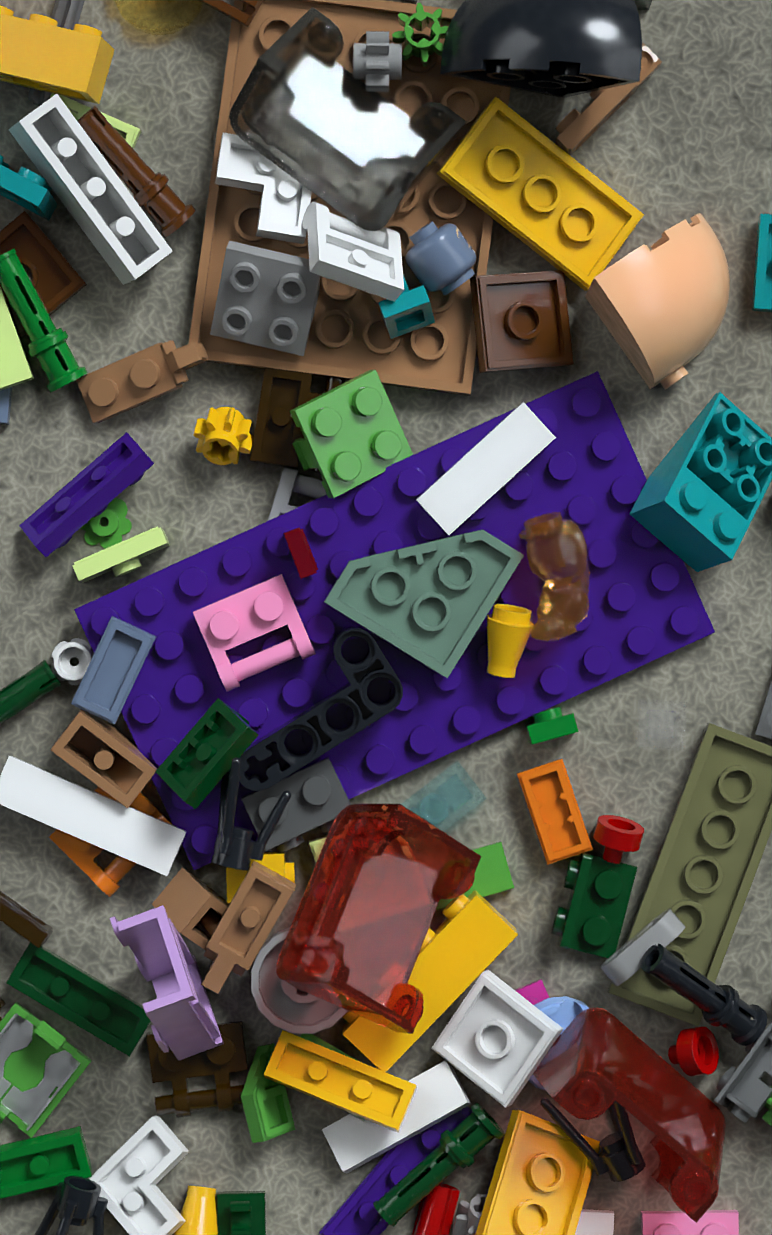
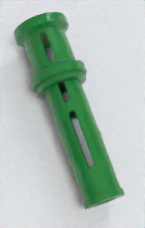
(46, 341)

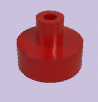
(617, 836)
(695, 1051)

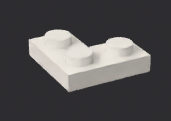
(282, 196)
(131, 1179)

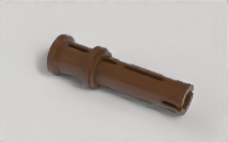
(148, 188)

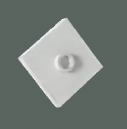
(497, 1038)

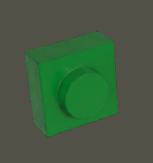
(550, 725)

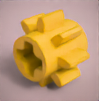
(223, 435)

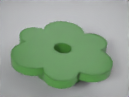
(112, 533)

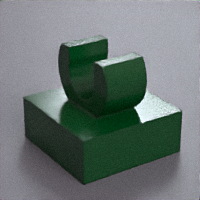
(241, 1213)

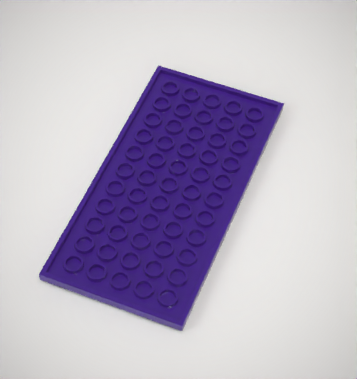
(589, 473)

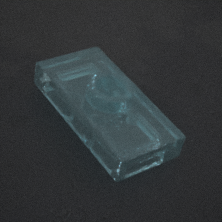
(446, 797)

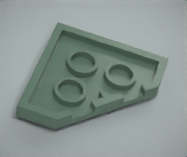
(427, 594)

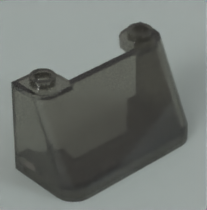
(334, 133)

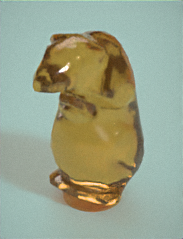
(560, 558)

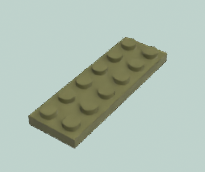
(706, 862)

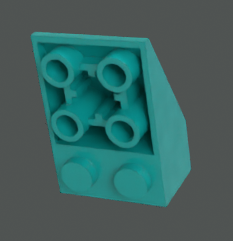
(708, 486)

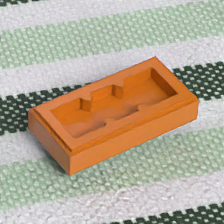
(554, 811)

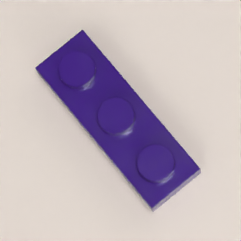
(86, 495)

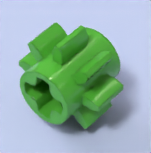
(420, 21)

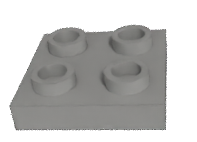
(265, 298)

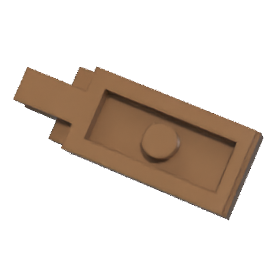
(580, 126)
(138, 378)
(246, 924)

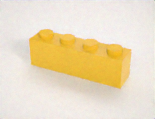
(53, 57)
(443, 971)

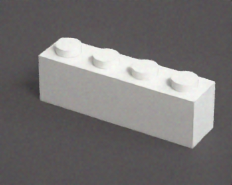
(90, 190)

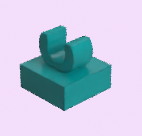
(408, 312)

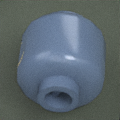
(440, 257)

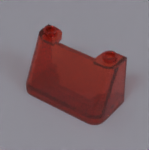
(372, 911)
(606, 1062)

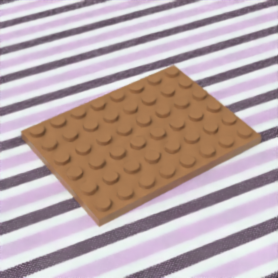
(347, 323)

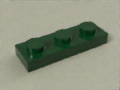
(80, 998)

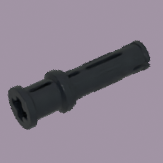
(718, 1004)

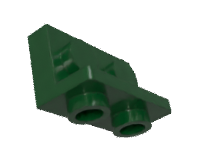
(206, 753)
(595, 905)

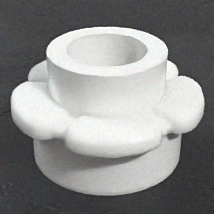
(64, 652)

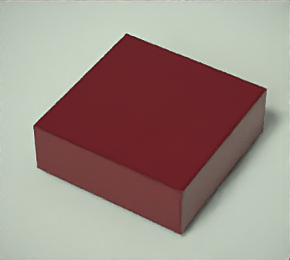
(301, 552)

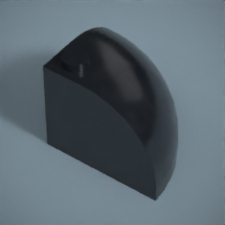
(545, 44)

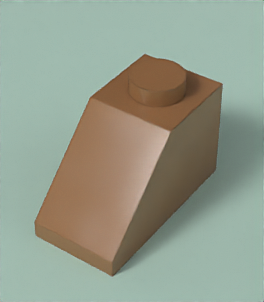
(104, 757)
(192, 907)

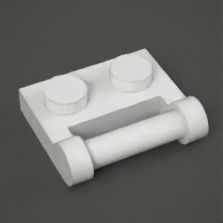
(354, 255)

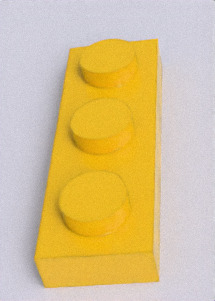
(340, 1081)

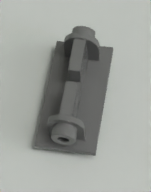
(744, 1083)

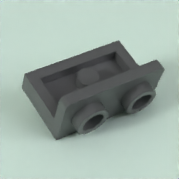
(314, 802)

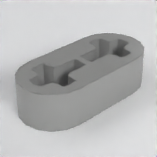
(628, 958)

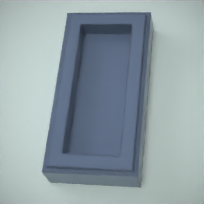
(113, 670)

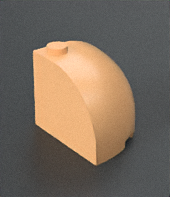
(665, 300)

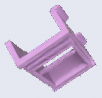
(182, 1007)

